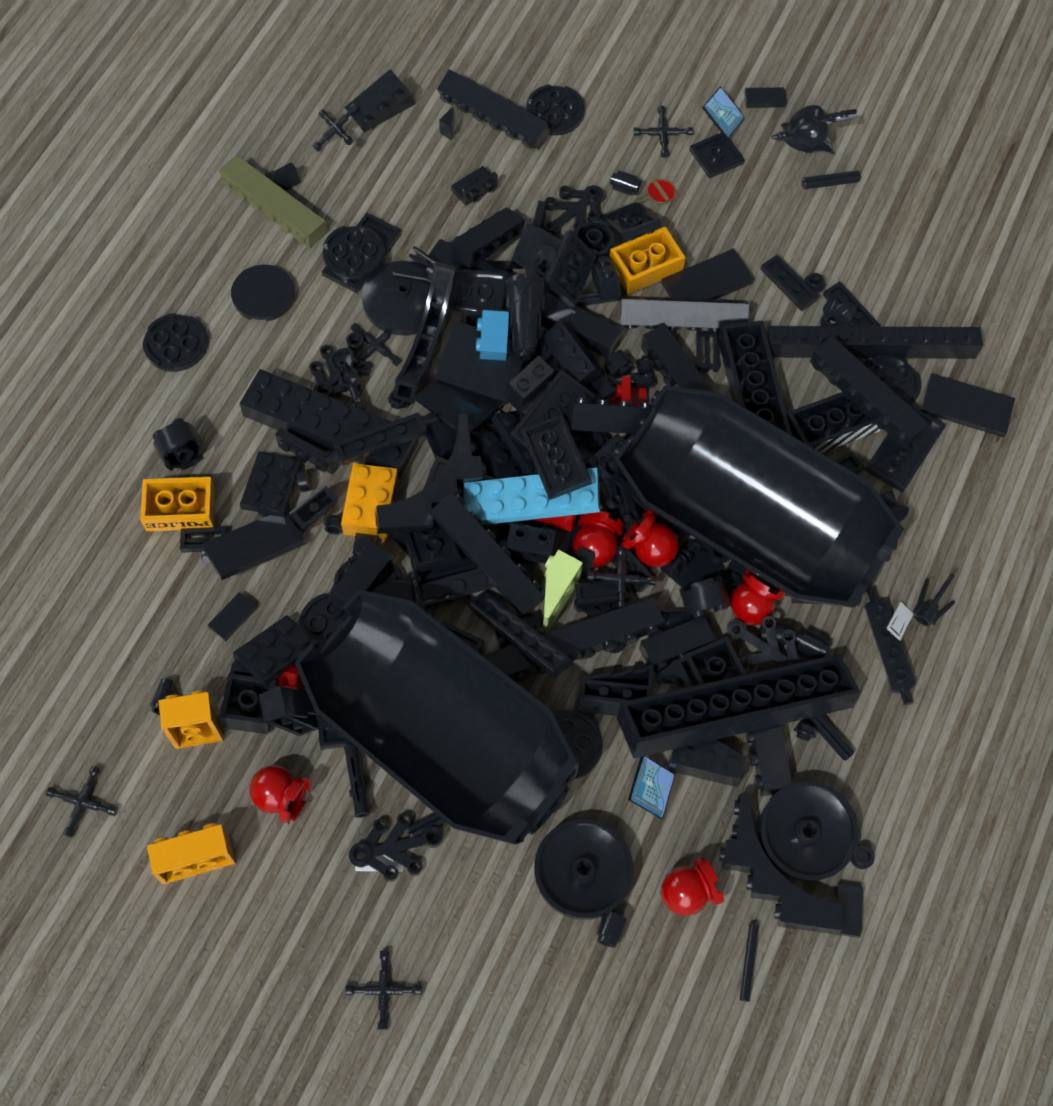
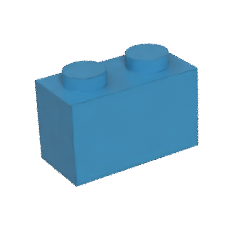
(493, 335)

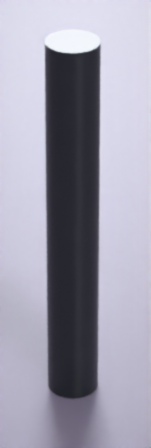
(749, 963)

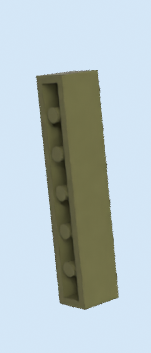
(273, 201)

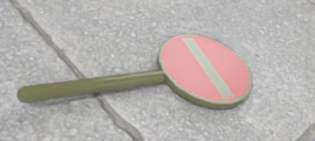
(658, 191)

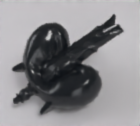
(809, 128)

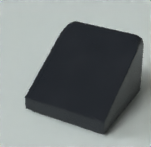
(446, 124)

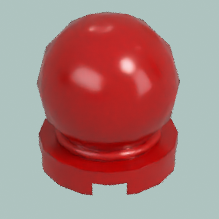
(598, 536)
(653, 542)
(754, 599)
(276, 790)
(689, 889)

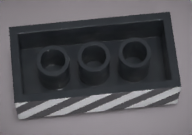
(830, 423)

